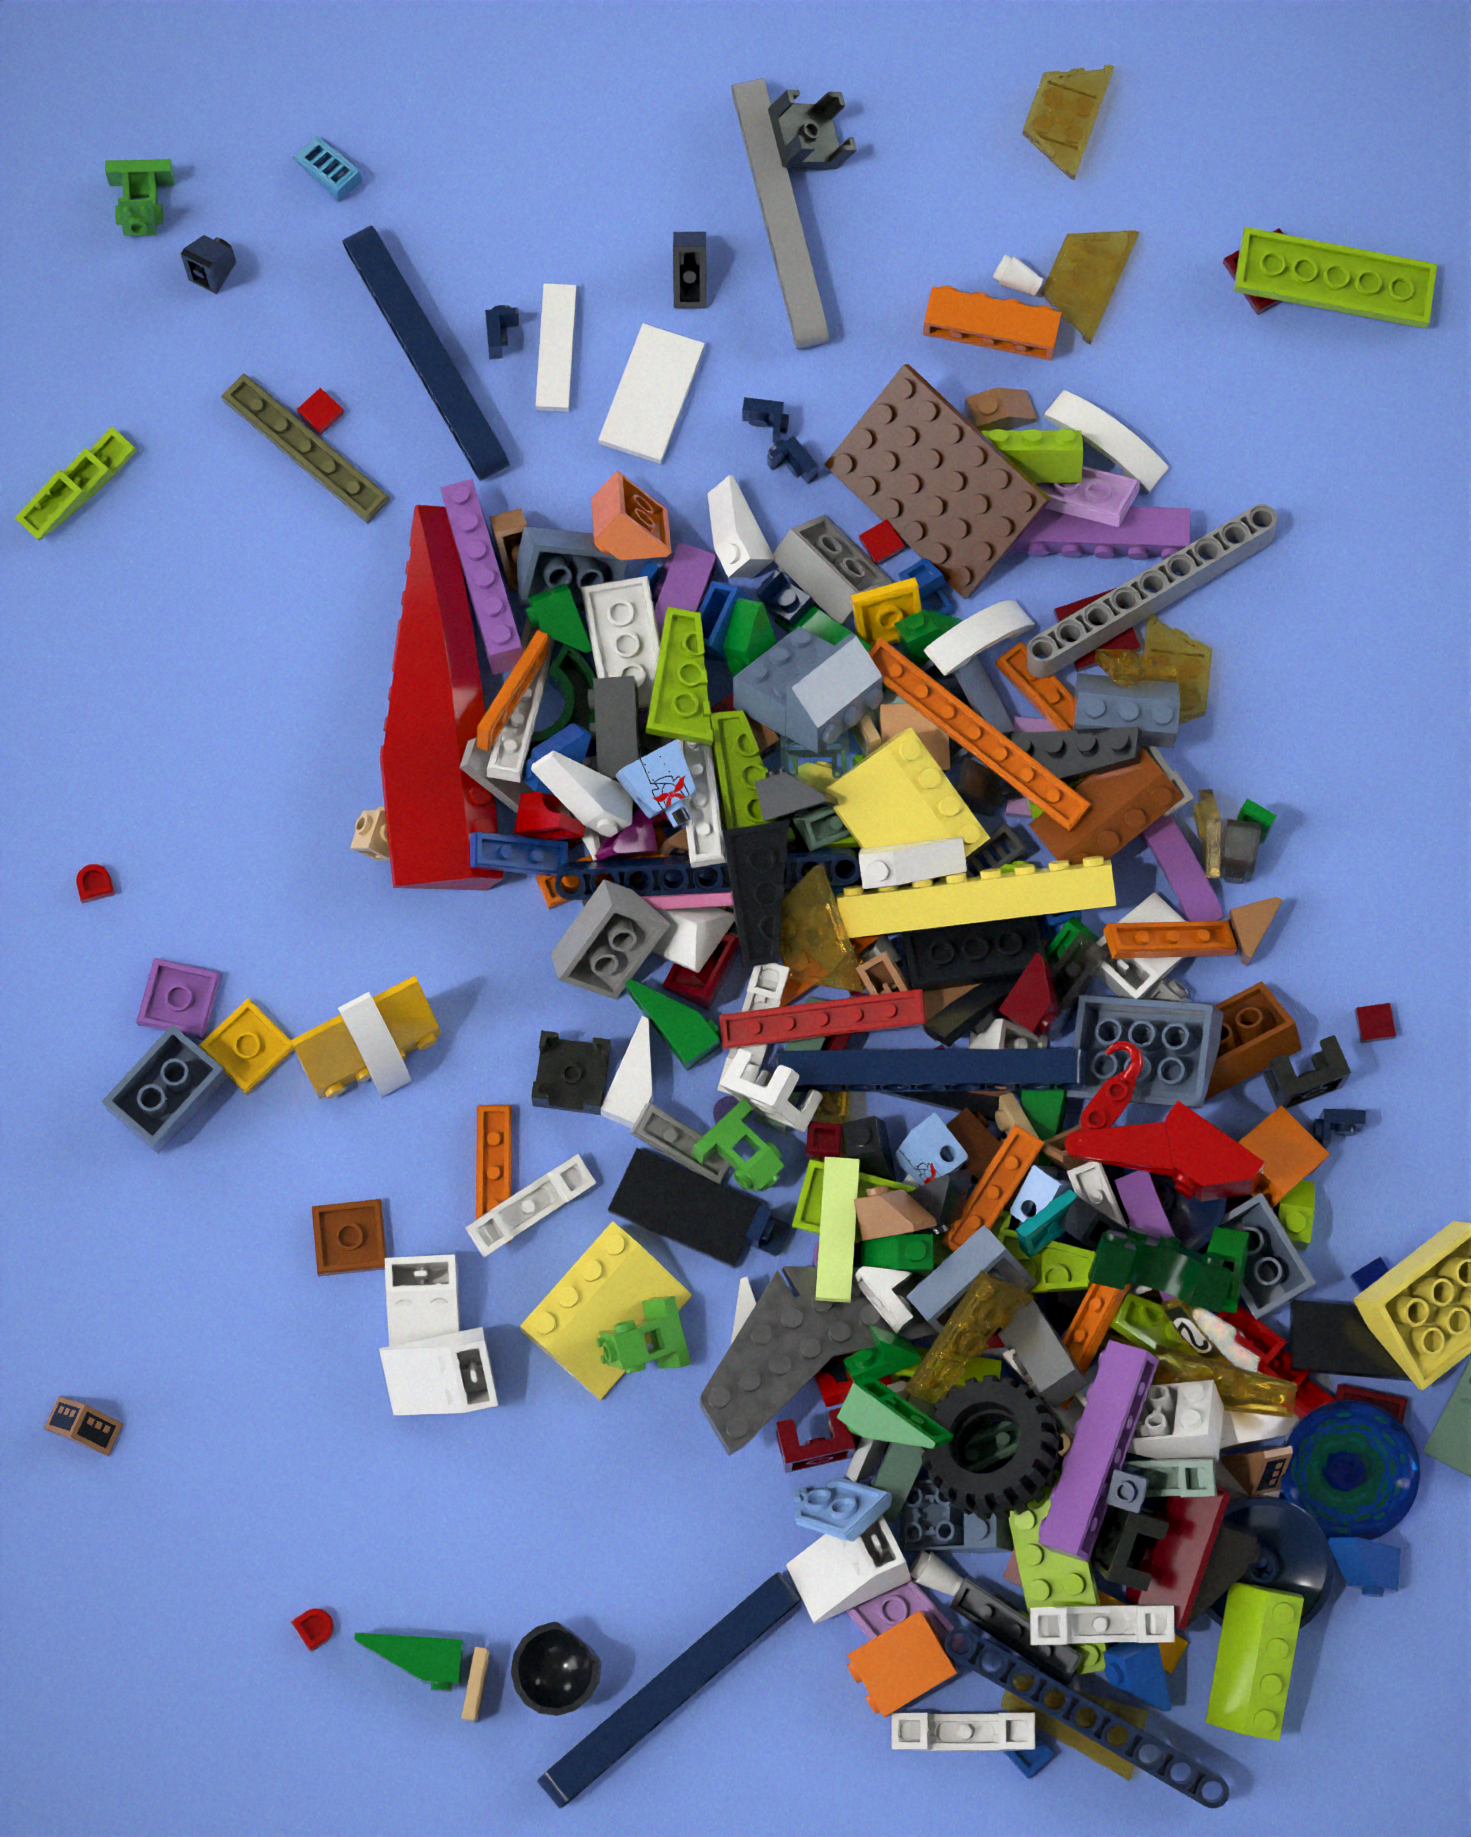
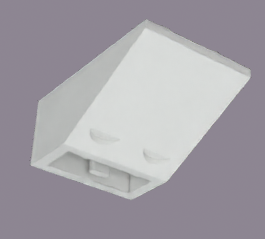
(1137, 976)
(421, 1297)
(440, 1374)
(1180, 1422)
(843, 1573)

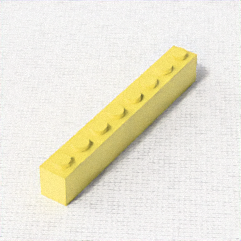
(978, 898)

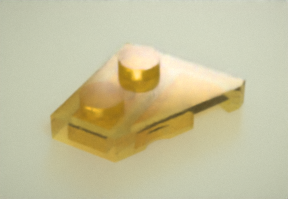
(1128, 666)
(1208, 830)

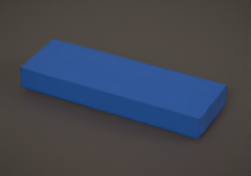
(517, 853)

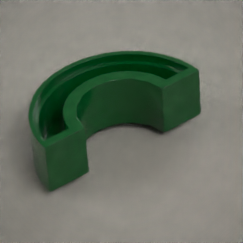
(572, 678)
(1161, 1265)

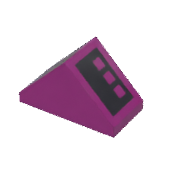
(632, 841)

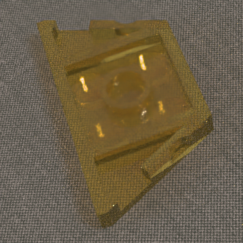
(1066, 114)
(1087, 276)
(1191, 660)
(815, 937)

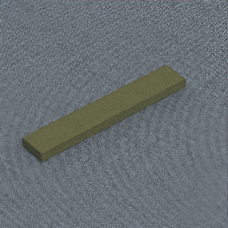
(305, 448)

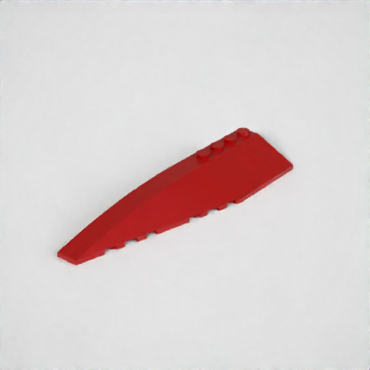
(430, 721)

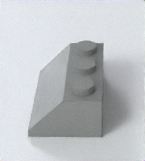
(828, 566)
(608, 940)

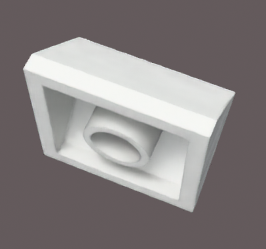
(692, 935)

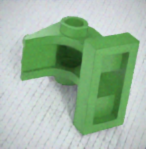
(139, 180)
(760, 1169)
(627, 1346)

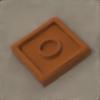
(349, 1237)

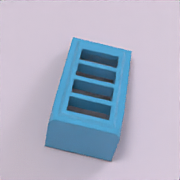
(344, 184)

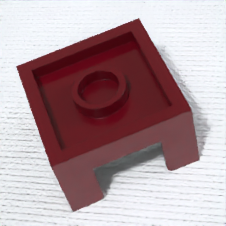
(817, 1450)

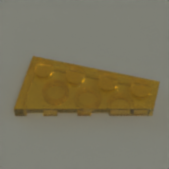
(965, 1335)
(1238, 1387)
(1085, 1717)

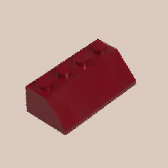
(1183, 1554)

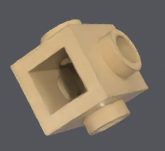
(371, 835)

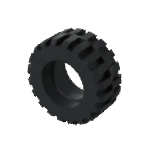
(1023, 1475)

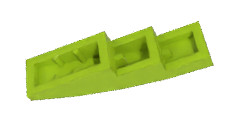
(76, 484)

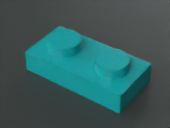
(1043, 1227)

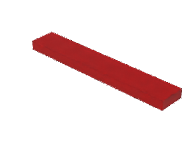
(823, 1019)

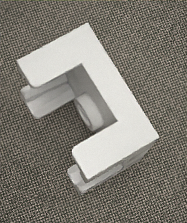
(770, 1092)

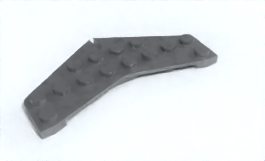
(786, 1346)

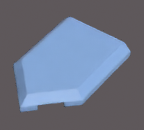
(840, 1508)

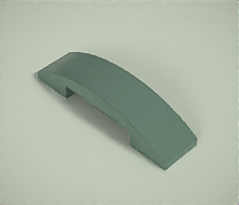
(901, 1466)
(1178, 1477)

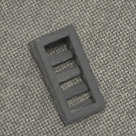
(1010, 838)

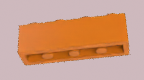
(991, 322)

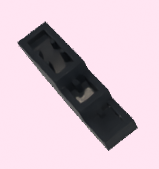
(969, 1012)

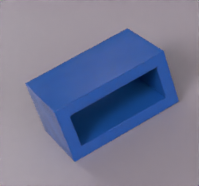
(716, 616)

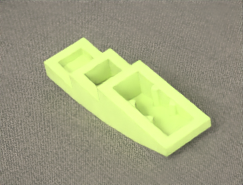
(837, 1229)

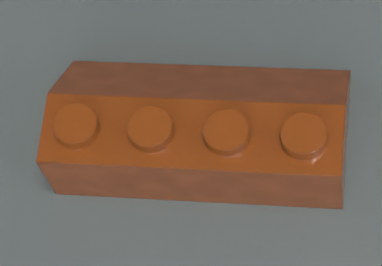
(1120, 809)
(1251, 1034)

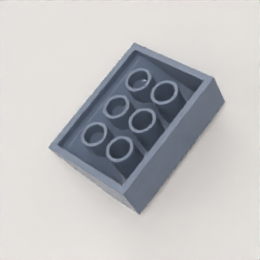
(1174, 1037)

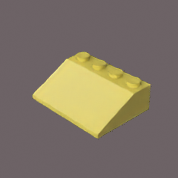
(903, 798)
(593, 1297)
(1425, 1306)

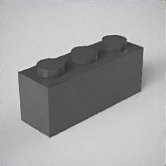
(615, 724)
(1042, 1354)

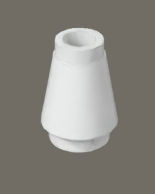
(1017, 276)
(934, 1573)

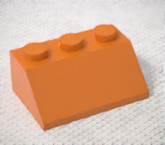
(629, 521)

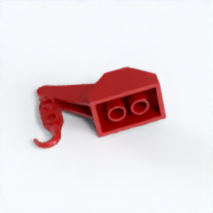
(1185, 1146)

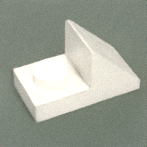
(879, 1288)

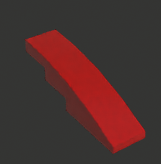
(1274, 1359)

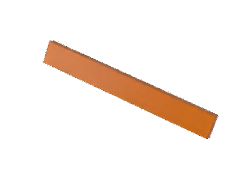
(978, 736)

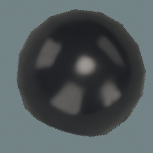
(555, 1670)

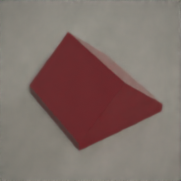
(704, 986)

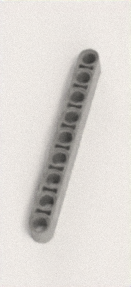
(780, 216)
(1144, 603)

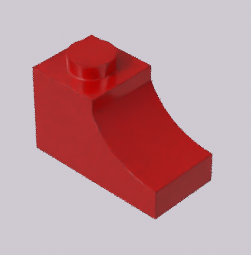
(546, 818)

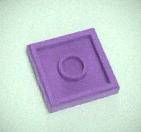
(178, 997)

